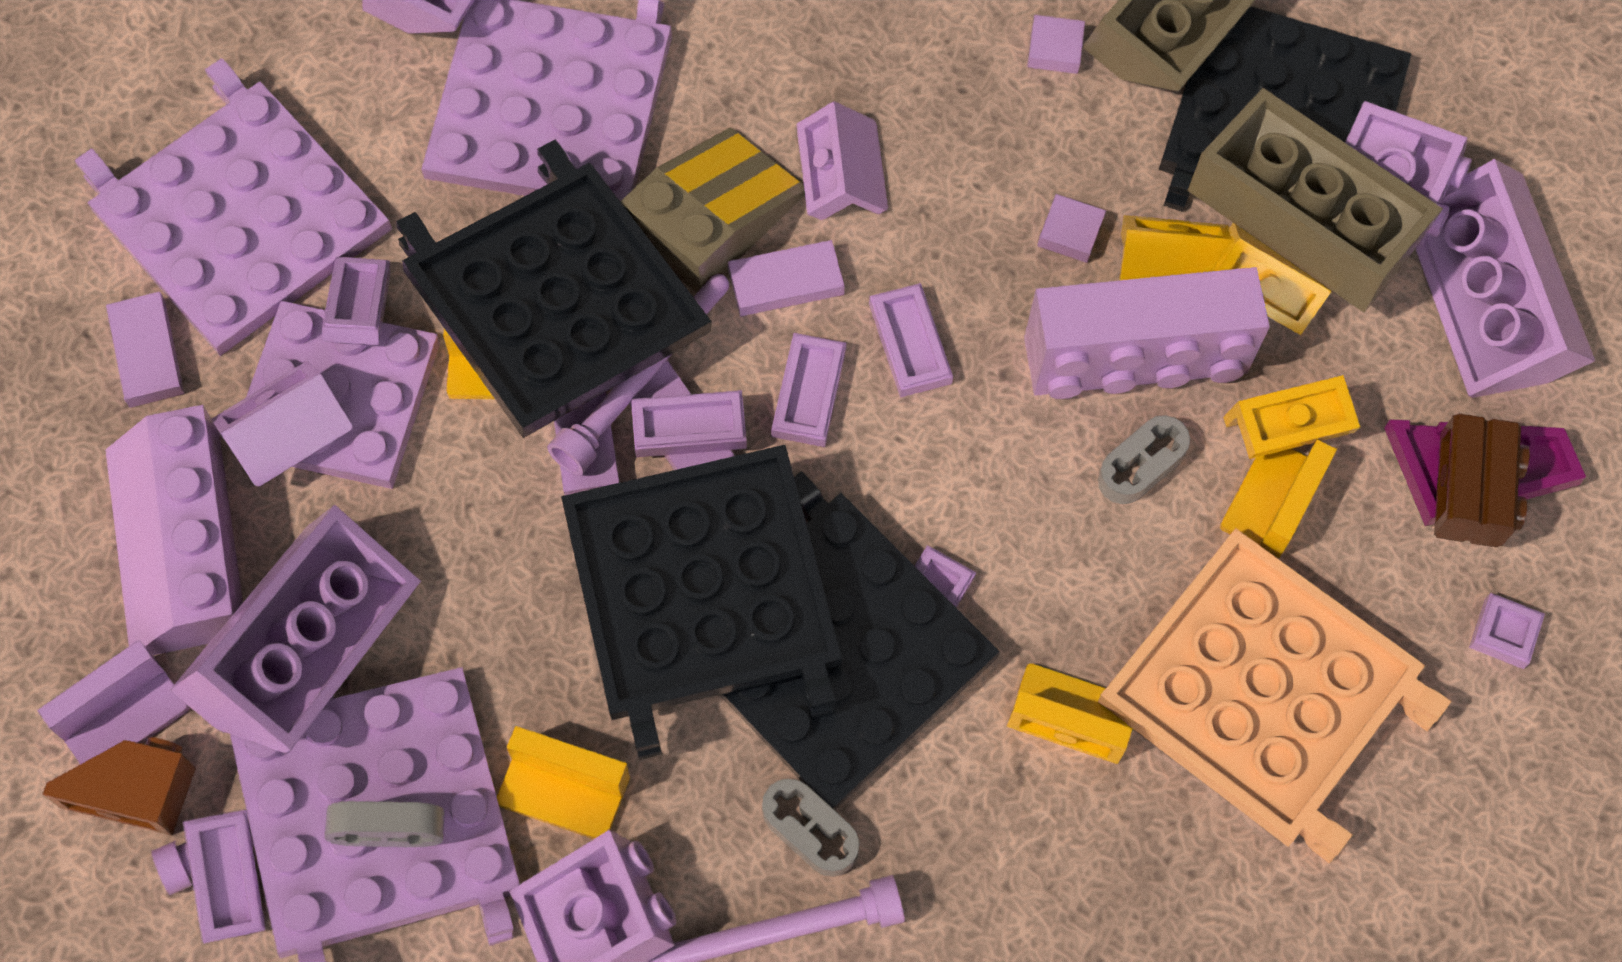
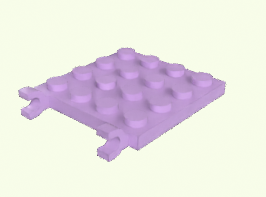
(544, 76)
(236, 213)
(377, 746)

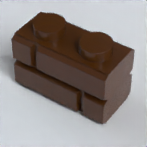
(1480, 481)

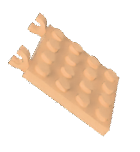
(1267, 690)

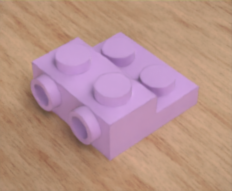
(1413, 152)
(596, 906)

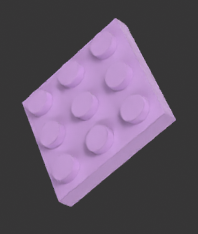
(372, 383)

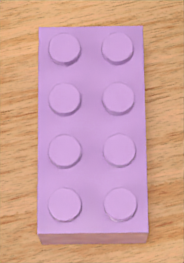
(1145, 332)

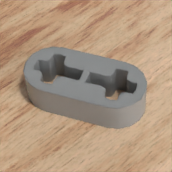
(1136, 450)
(384, 824)
(801, 838)

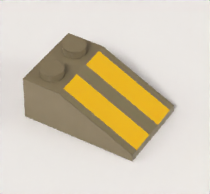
(711, 205)

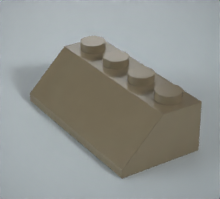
(1162, 39)
(1313, 199)

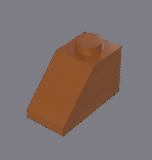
(128, 785)

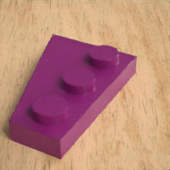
(1550, 468)

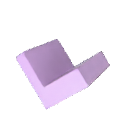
(841, 161)
(282, 423)
(114, 703)

